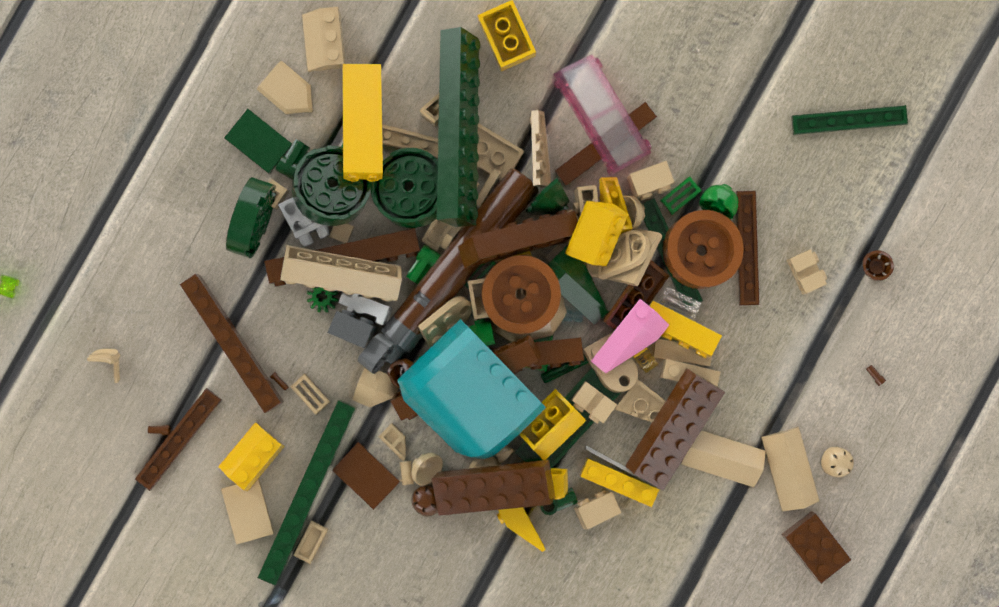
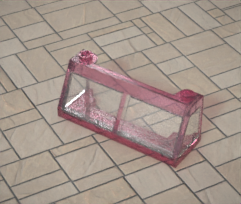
(601, 114)

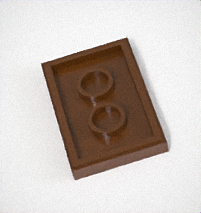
(366, 475)

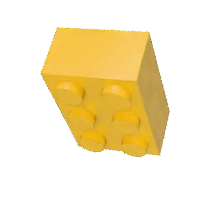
(506, 35)

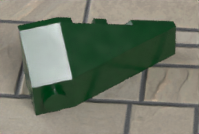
(550, 200)
(578, 286)

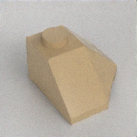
(374, 388)

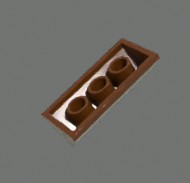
(647, 289)

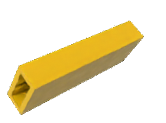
(362, 122)

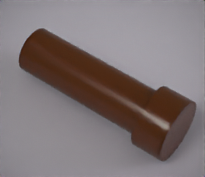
(279, 381)

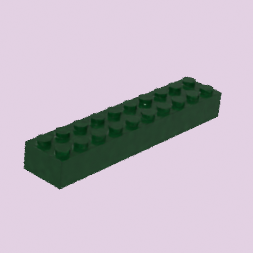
(458, 127)

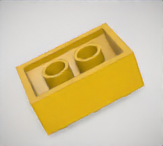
(596, 233)
(552, 425)
(251, 457)

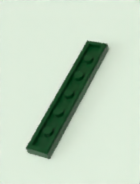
(849, 120)
(655, 222)

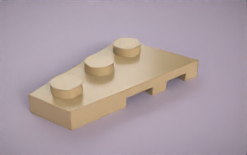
(641, 402)

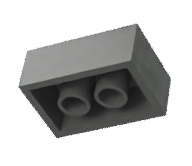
(351, 329)

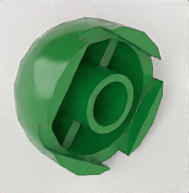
(720, 199)

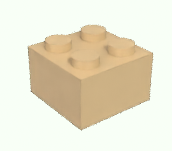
(651, 180)

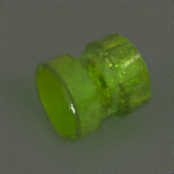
(8, 286)

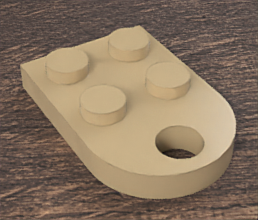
(625, 254)
(444, 318)
(611, 379)

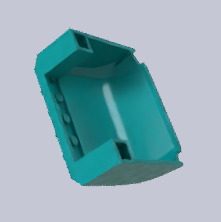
(468, 394)

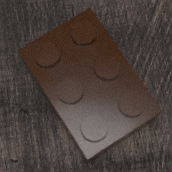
(816, 547)

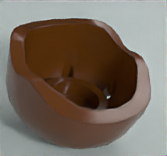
(877, 266)
(395, 369)
(424, 499)

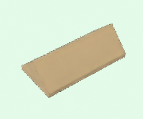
(726, 458)
(790, 469)

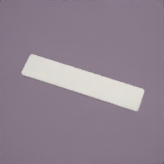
(611, 461)

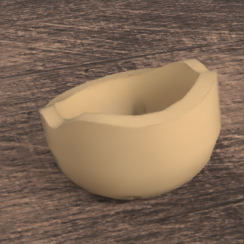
(842, 463)

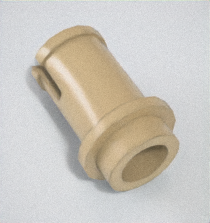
(406, 468)

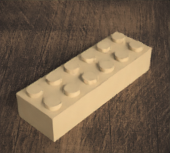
(341, 273)

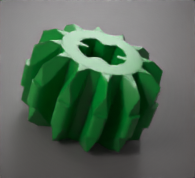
(324, 304)

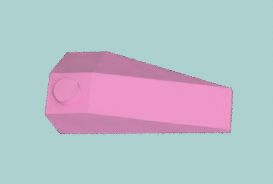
(634, 333)

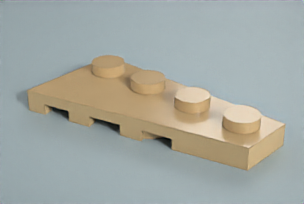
(540, 153)

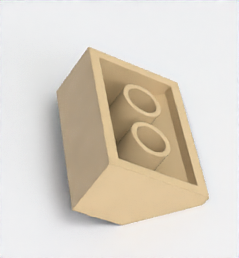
(323, 39)

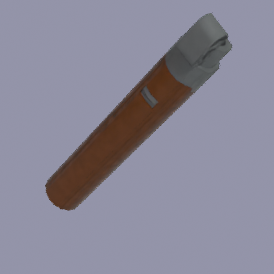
(446, 275)

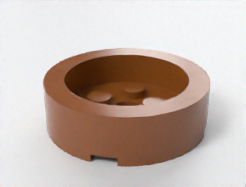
(716, 235)
(525, 314)

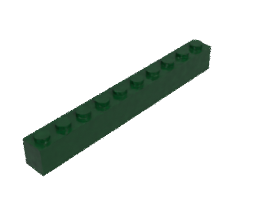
(307, 492)

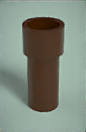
(879, 379)
(164, 430)

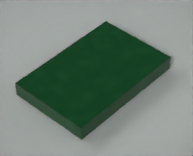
(258, 141)

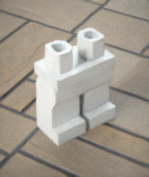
(300, 224)
(359, 304)

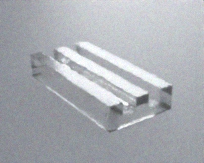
(665, 297)

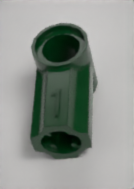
(288, 163)
(559, 504)

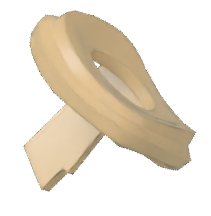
(109, 356)

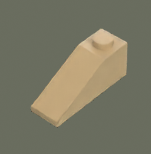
(674, 370)

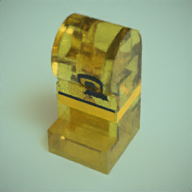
(645, 360)

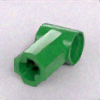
(424, 261)

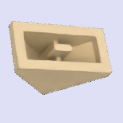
(431, 111)

